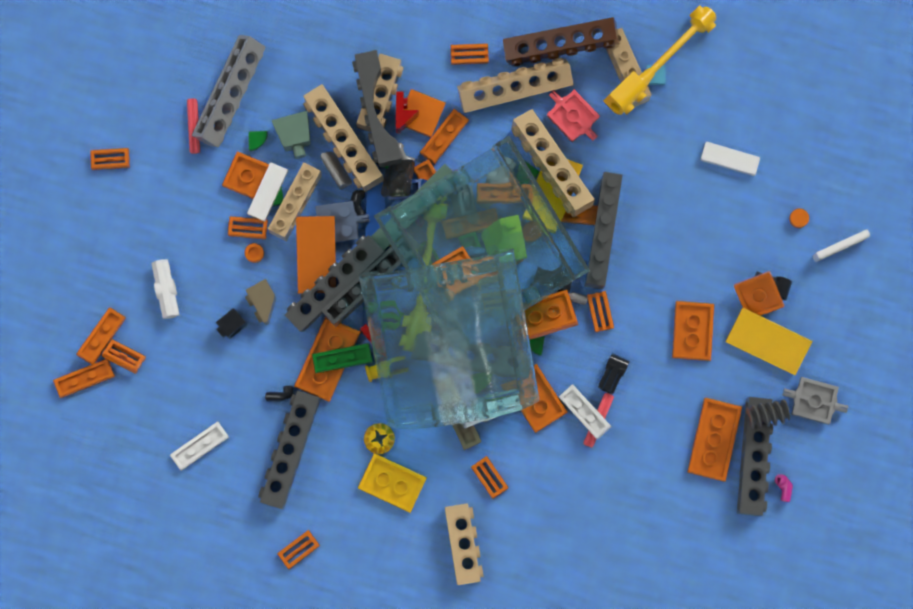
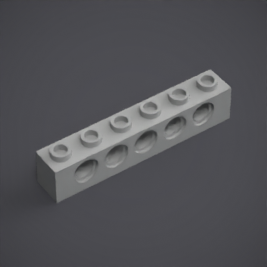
(242, 60)

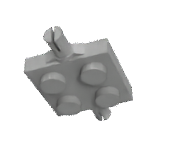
(815, 400)

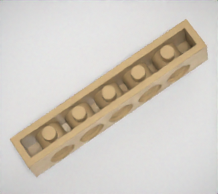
(524, 89)
(320, 97)
(531, 123)

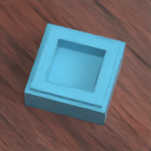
(659, 77)

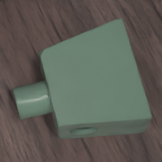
(294, 133)

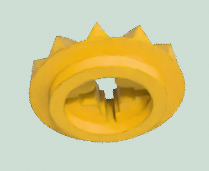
(370, 435)

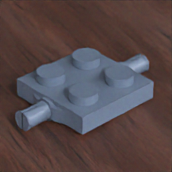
(345, 219)

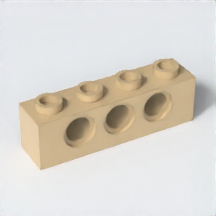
(625, 62)
(388, 66)
(294, 201)
(463, 575)

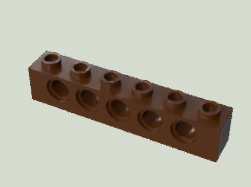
(551, 37)

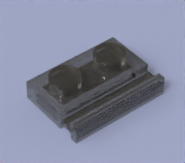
(398, 179)

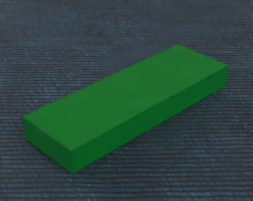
(342, 358)

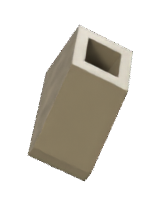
(263, 299)

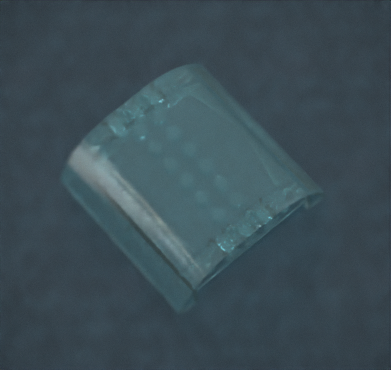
(487, 209)
(450, 341)

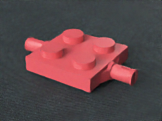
(573, 115)

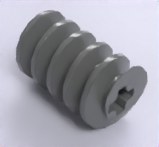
(768, 413)

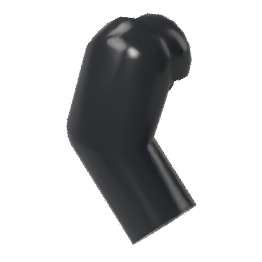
(357, 197)
(279, 396)

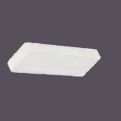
(730, 158)
(267, 192)
(833, 249)
(585, 412)
(199, 446)

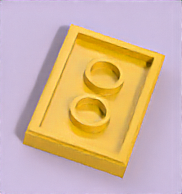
(392, 483)

